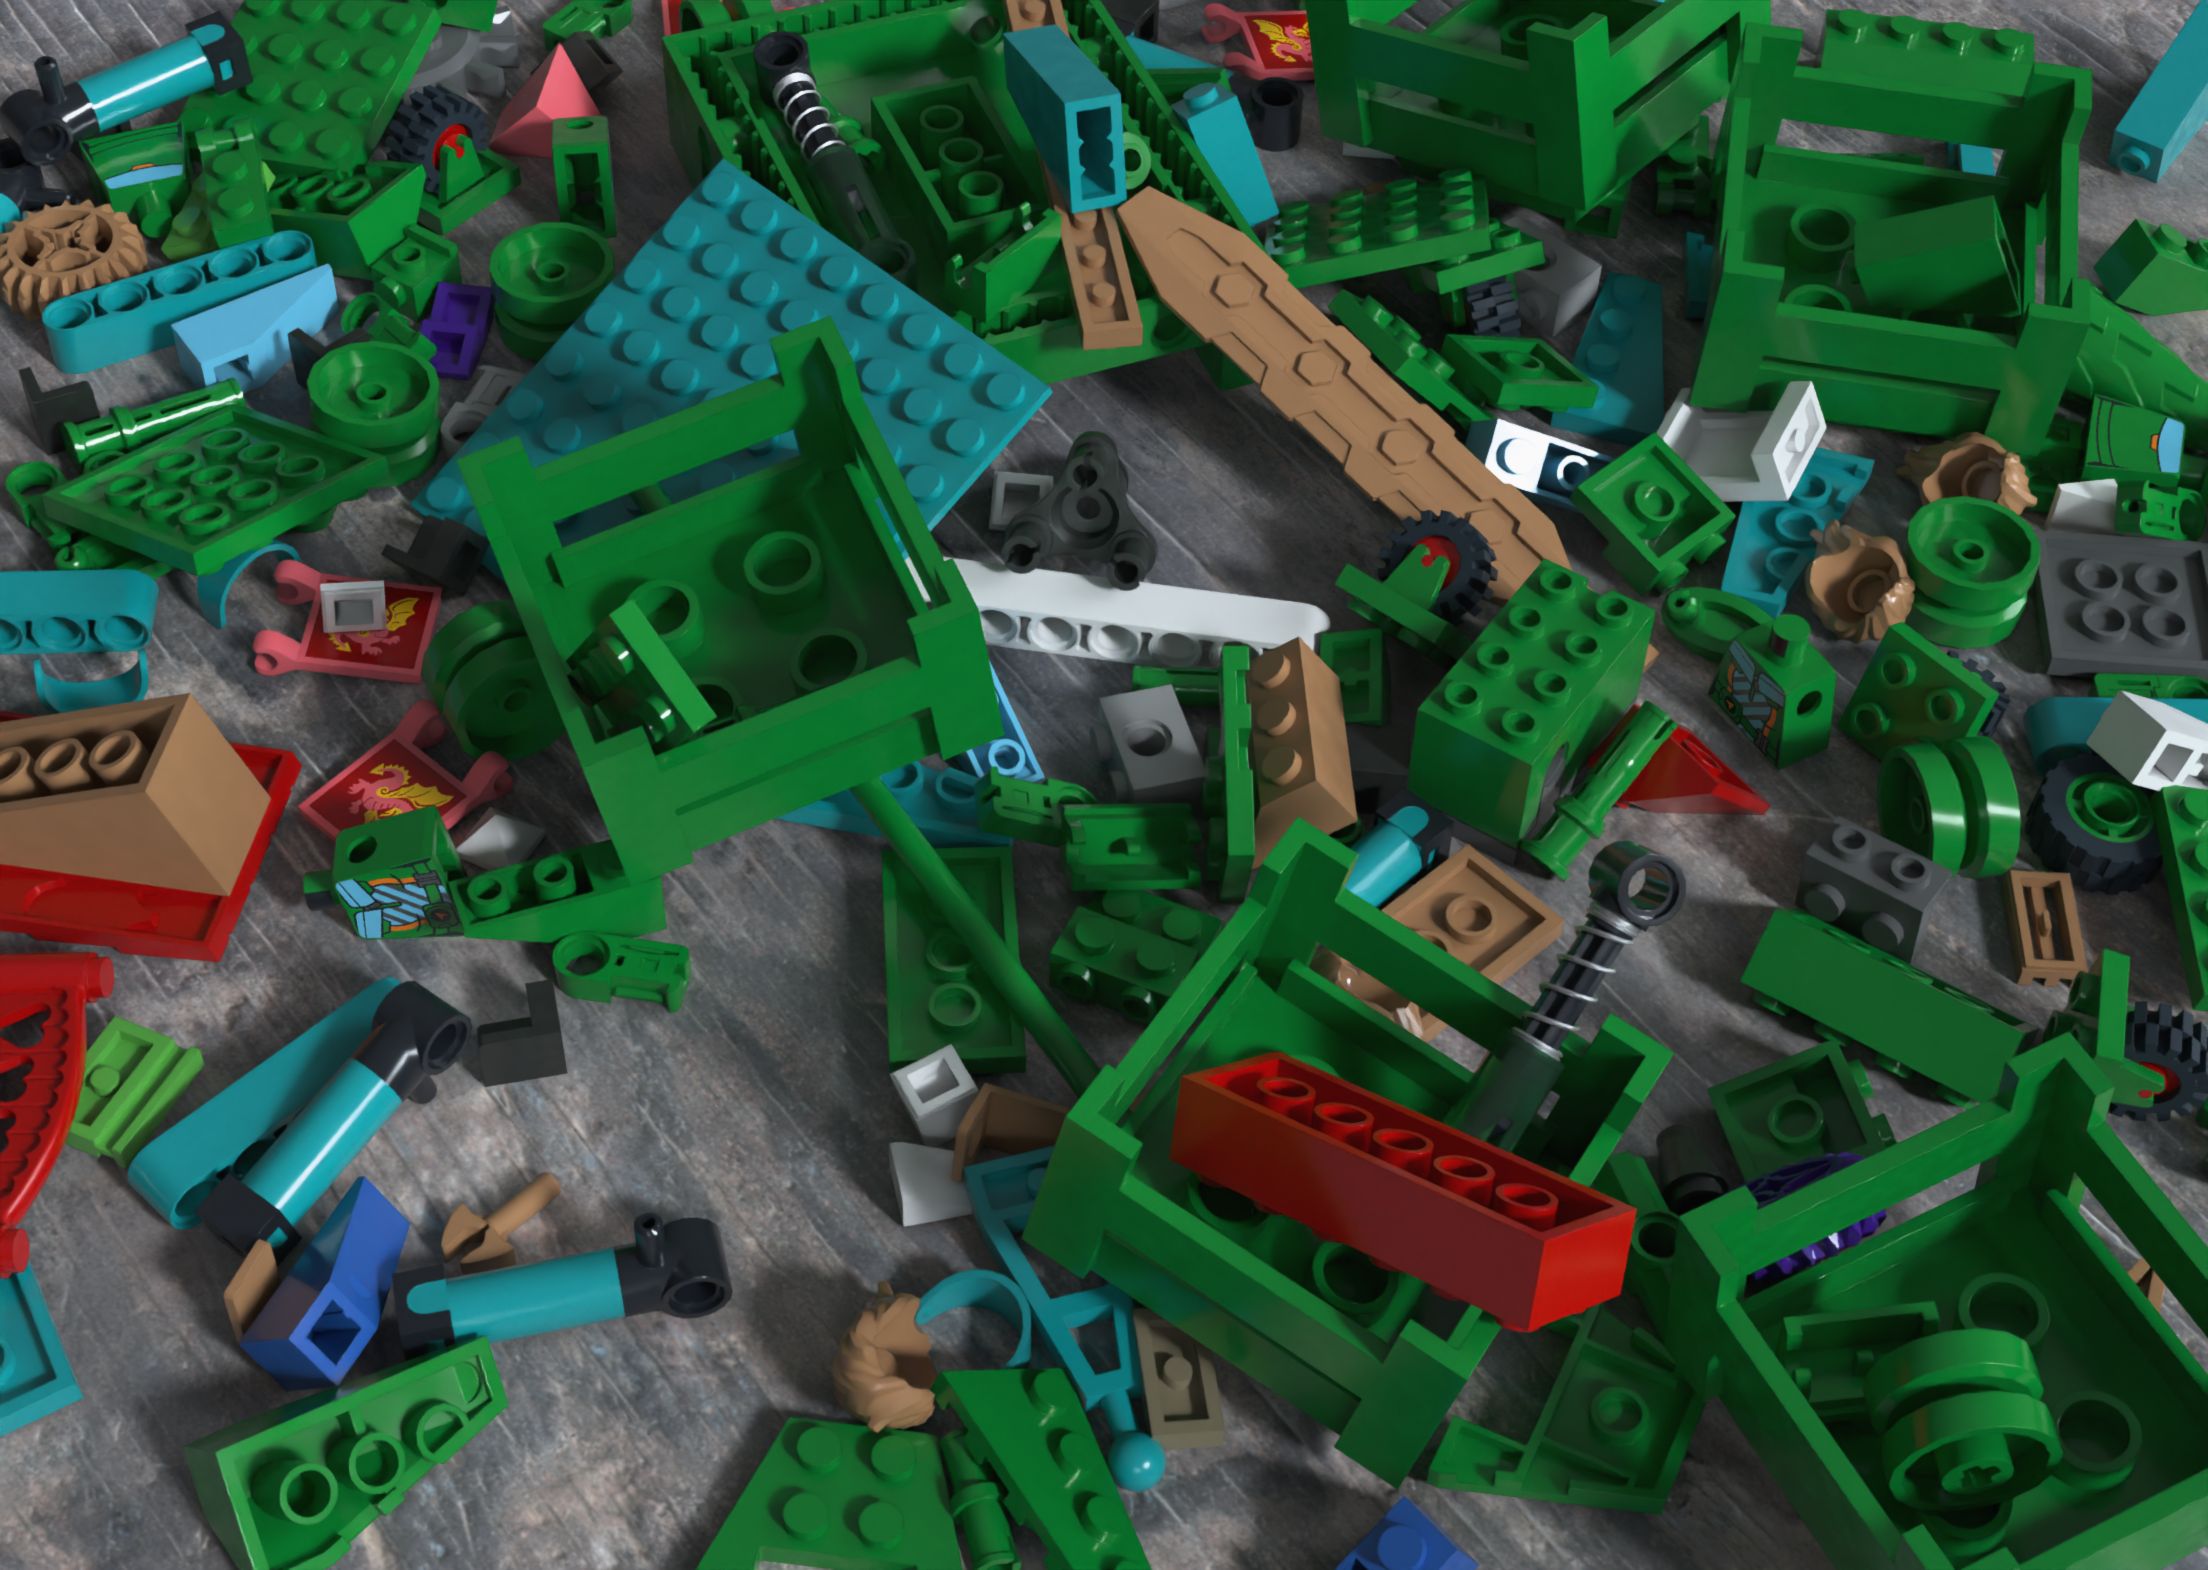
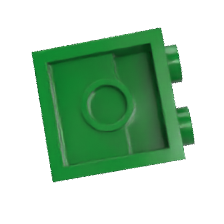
(1516, 373)
(1653, 515)
(1130, 951)
(1799, 1111)

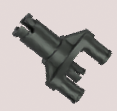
(1085, 518)

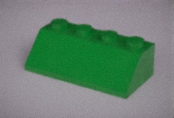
(1926, 51)
(1886, 1005)

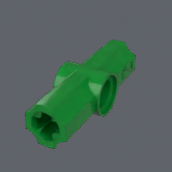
(1653, 1232)

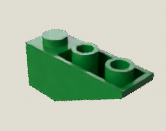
(2156, 270)
(559, 897)

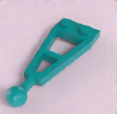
(1002, 1201)

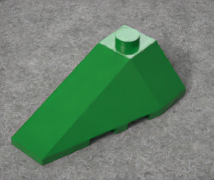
(351, 217)
(321, 1469)

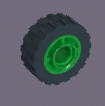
(2094, 826)

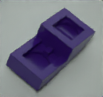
(459, 328)

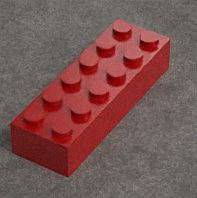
(1403, 1189)

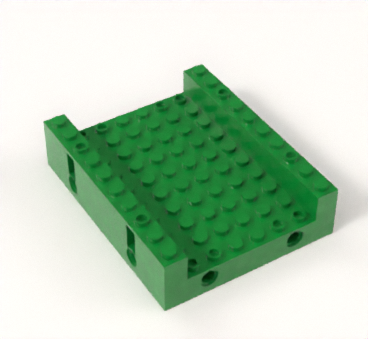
(957, 151)

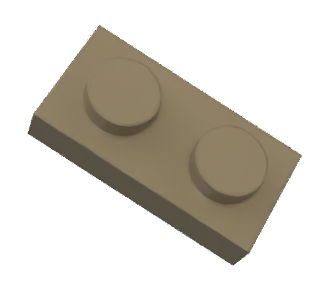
(1177, 1385)

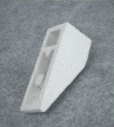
(2152, 743)

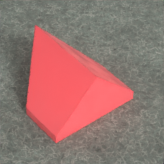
(547, 95)

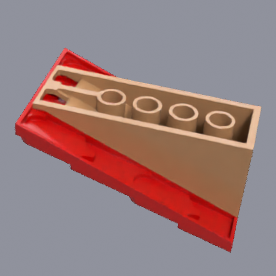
(134, 826)

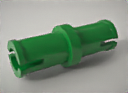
(979, 1506)

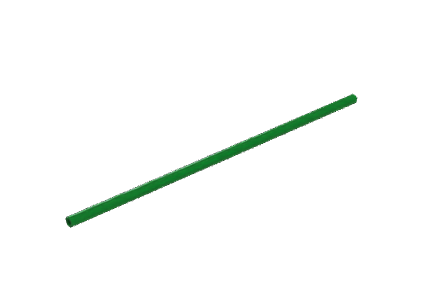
(959, 910)

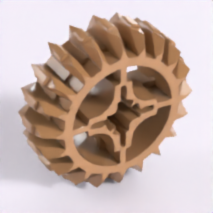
(66, 253)

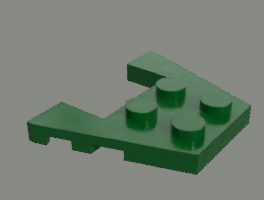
(1405, 356)
(1229, 783)
(1604, 1436)
(842, 1503)

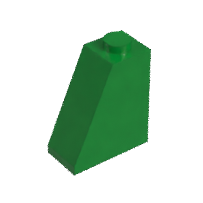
(1938, 260)

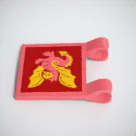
(1273, 39)
(373, 654)
(402, 778)

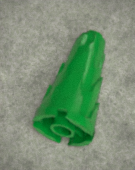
(2135, 368)

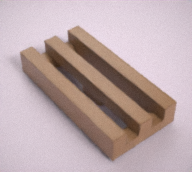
(2019, 933)

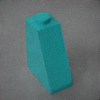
(1223, 137)

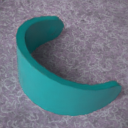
(214, 588)
(65, 696)
(987, 1291)

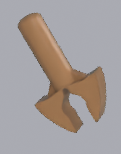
(495, 1227)

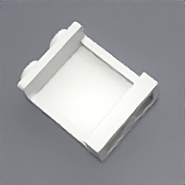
(1749, 453)

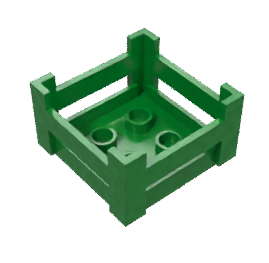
(1527, 92)
(1789, 215)
(756, 598)
(1993, 1259)
(1296, 1312)

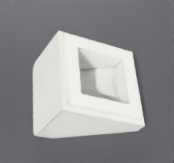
(1014, 494)
(2084, 508)
(353, 606)
(936, 1094)
(925, 1184)

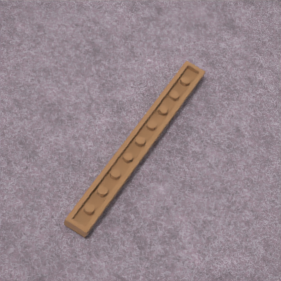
(1089, 239)

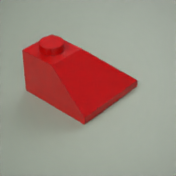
(1685, 778)

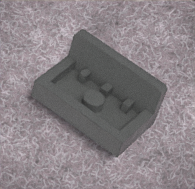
(1871, 887)

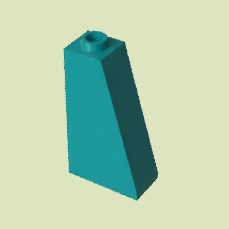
(2168, 106)
(1069, 114)

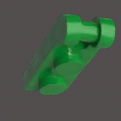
(1678, 179)
(235, 183)

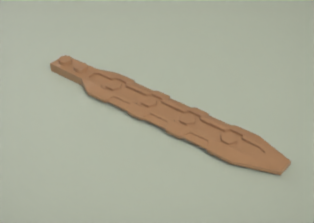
(1331, 385)

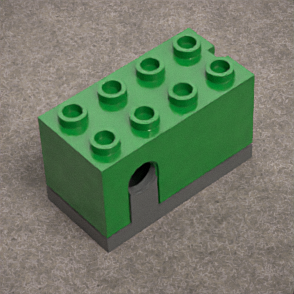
(1528, 708)

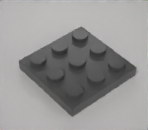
(2122, 605)

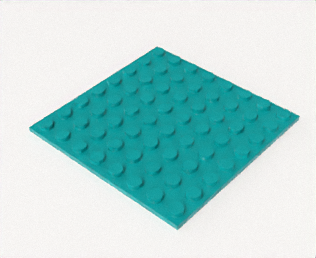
(698, 322)

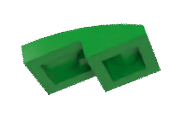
(2054, 463)

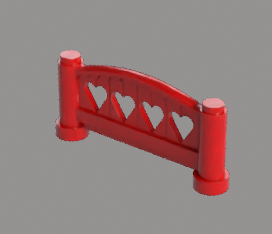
(46, 1110)

